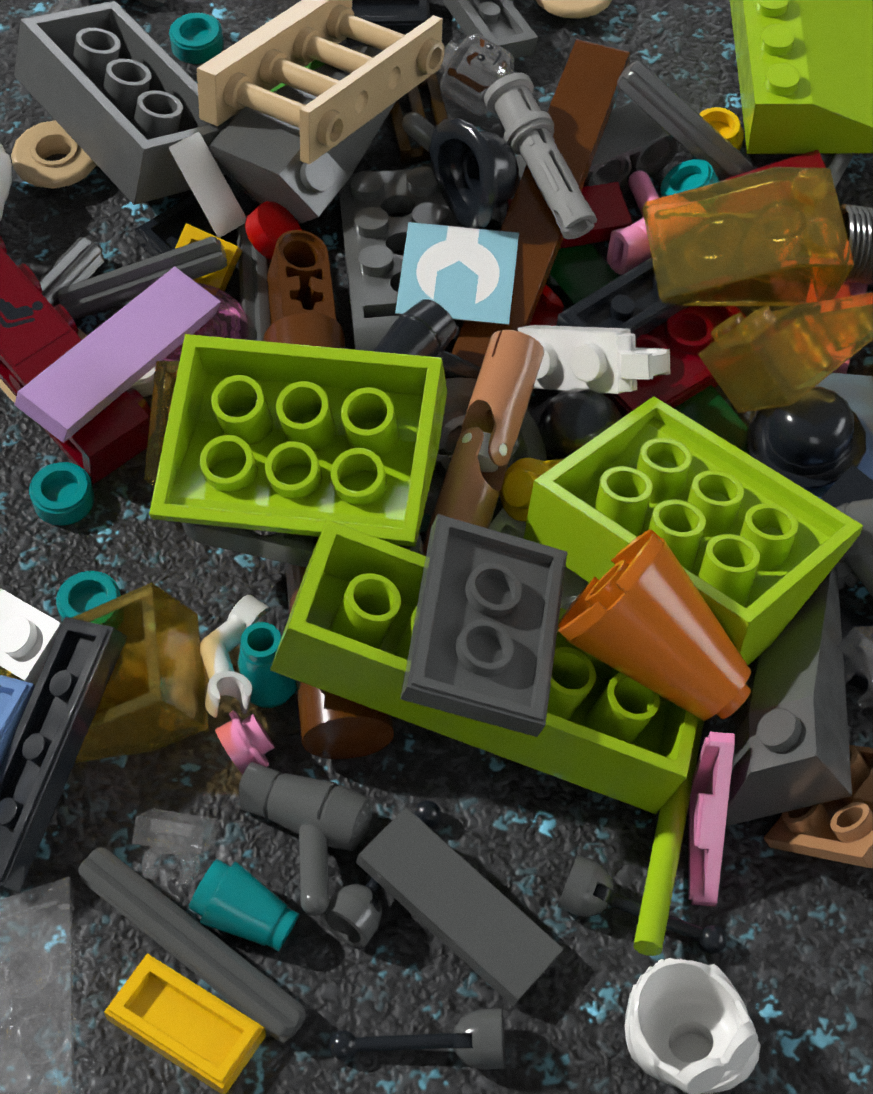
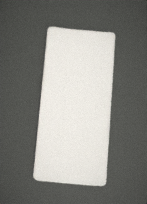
(208, 184)

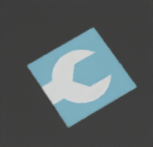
(460, 270)

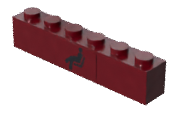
(33, 339)

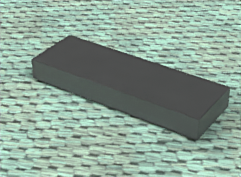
(459, 906)

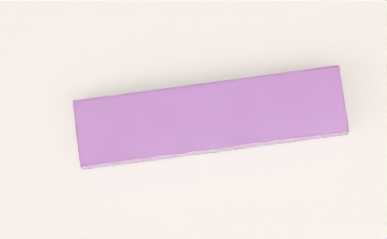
(116, 354)

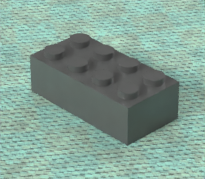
(113, 95)

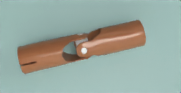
(489, 430)

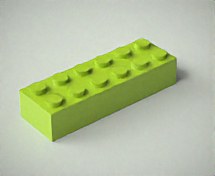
(355, 638)

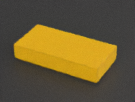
(185, 1024)

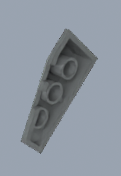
(266, 154)
(794, 722)

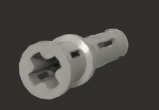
(531, 135)

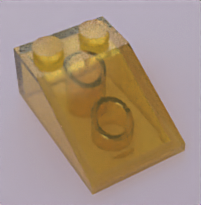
(750, 240)
(788, 351)
(157, 681)

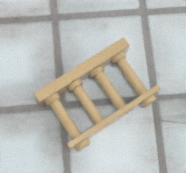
(313, 32)

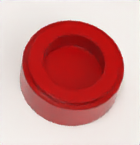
(267, 225)

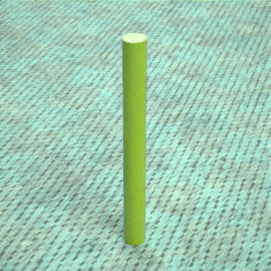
(664, 863)

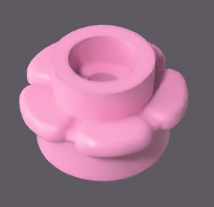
(245, 741)

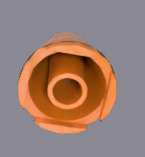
(659, 631)

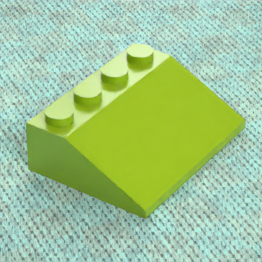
(805, 74)
(300, 438)
(731, 521)

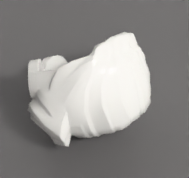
(690, 1027)

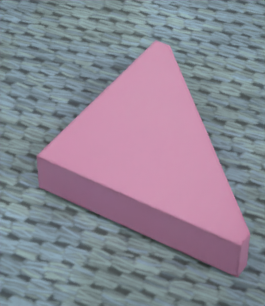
(708, 817)

